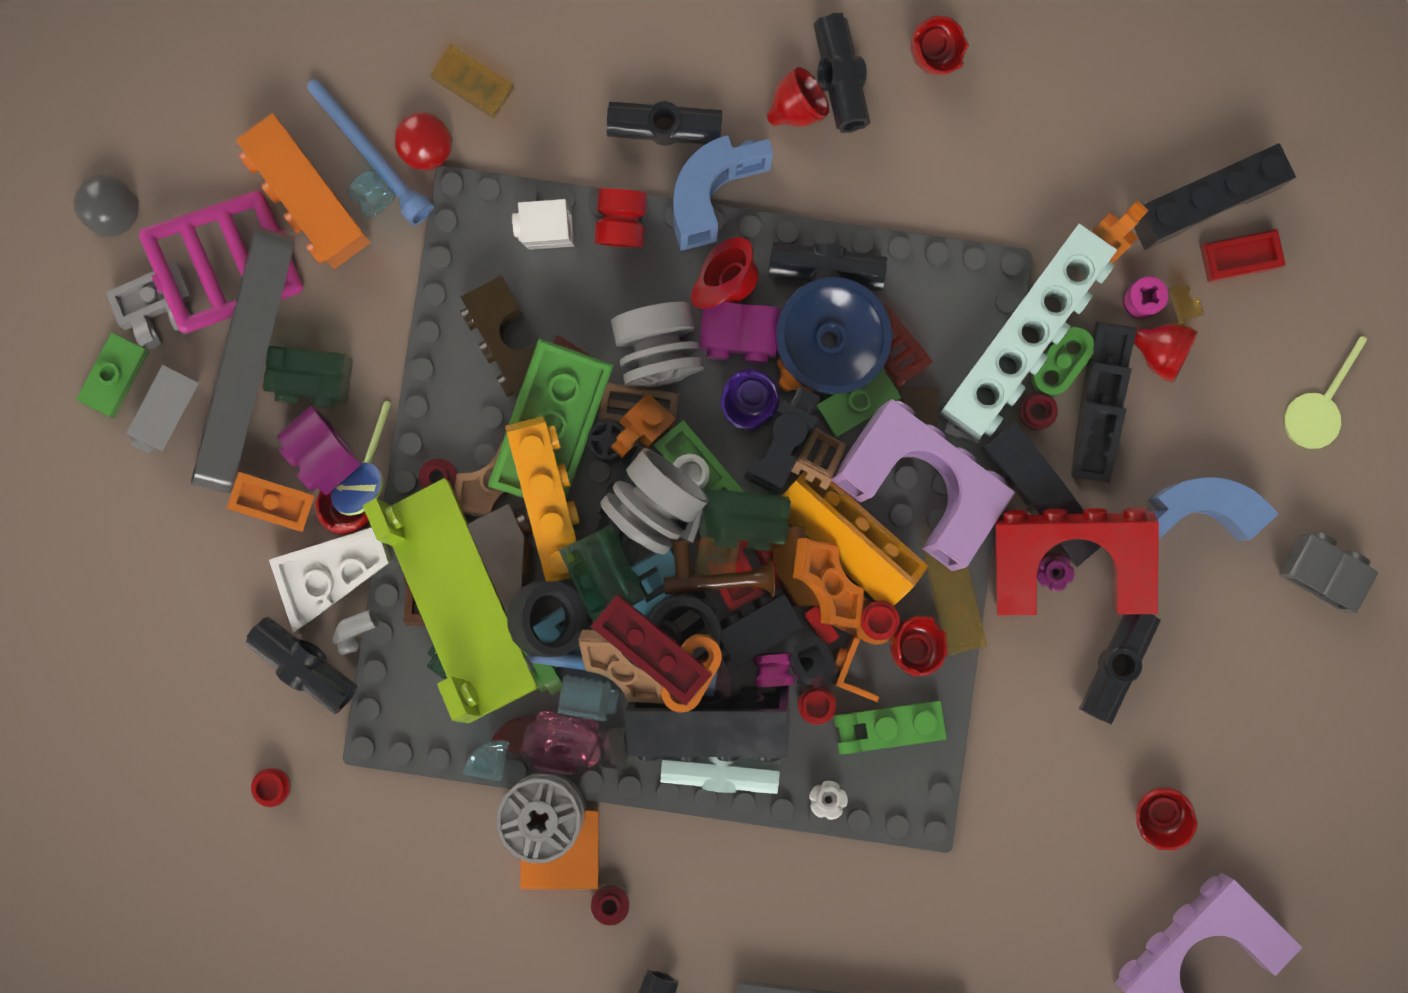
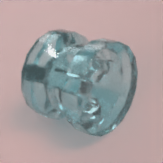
(370, 193)

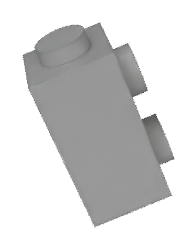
(161, 410)

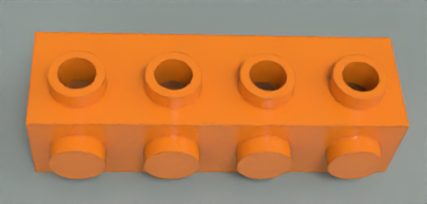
(302, 191)

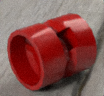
(620, 218)

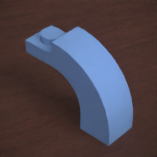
(702, 176)
(1227, 501)

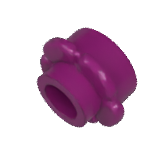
(1045, 569)

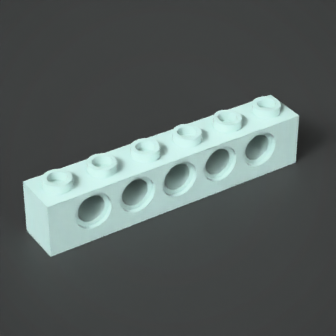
(1081, 251)

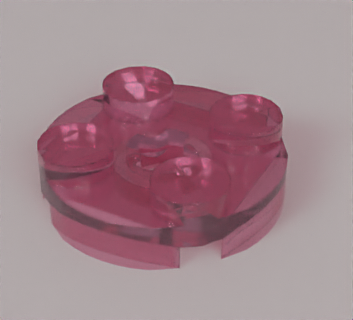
(579, 740)

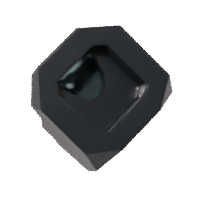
(813, 663)

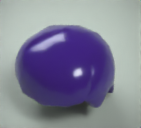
(749, 399)

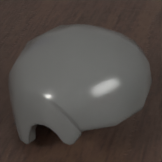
(106, 206)

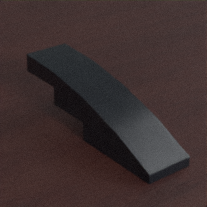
(1103, 402)
(1037, 484)

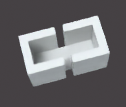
(544, 224)

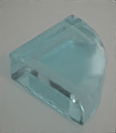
(488, 761)

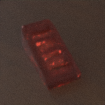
(913, 348)

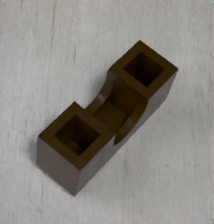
(491, 311)

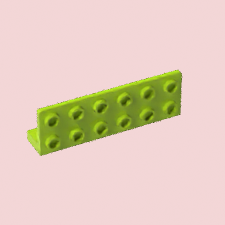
(454, 601)

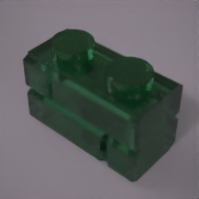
(307, 375)
(745, 517)
(601, 570)

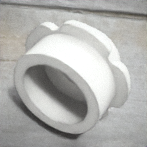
(820, 807)

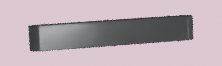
(243, 360)

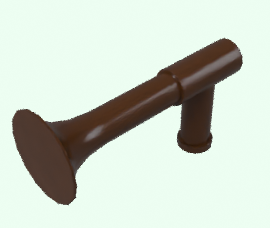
(687, 583)

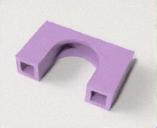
(973, 493)
(1218, 911)

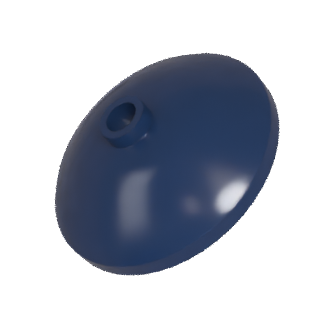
(855, 321)

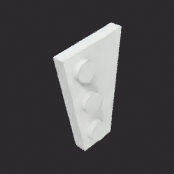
(326, 572)

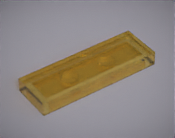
(955, 606)

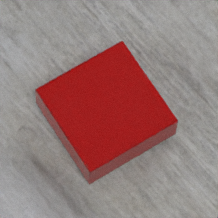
(824, 631)

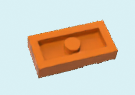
(270, 501)

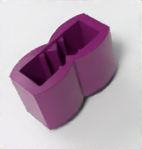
(739, 331)
(317, 451)

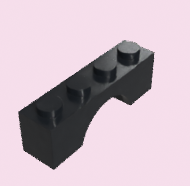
(1214, 194)

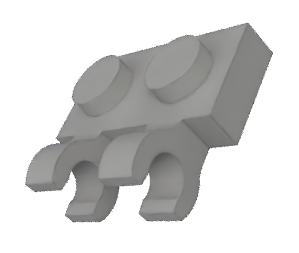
(140, 301)

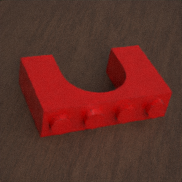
(1126, 536)

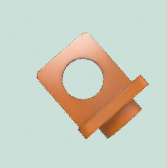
(843, 660)

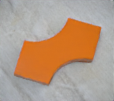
(821, 570)

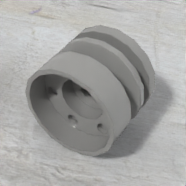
(655, 338)
(648, 509)
(543, 793)

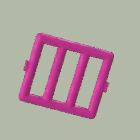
(186, 226)

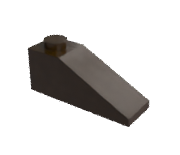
(504, 550)

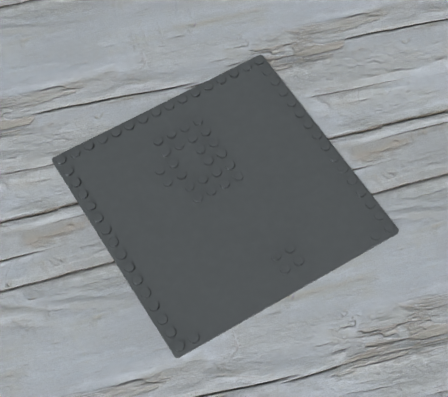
(453, 409)

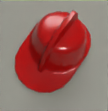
(726, 274)

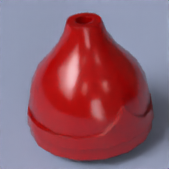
(798, 100)
(1165, 348)

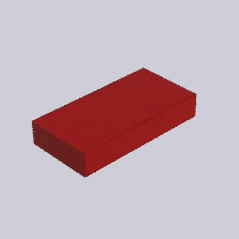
(1242, 255)

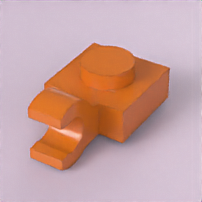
(1118, 231)
(643, 423)

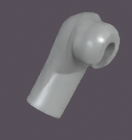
(350, 628)

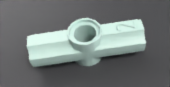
(723, 776)

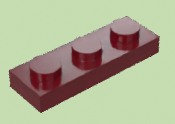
(651, 649)

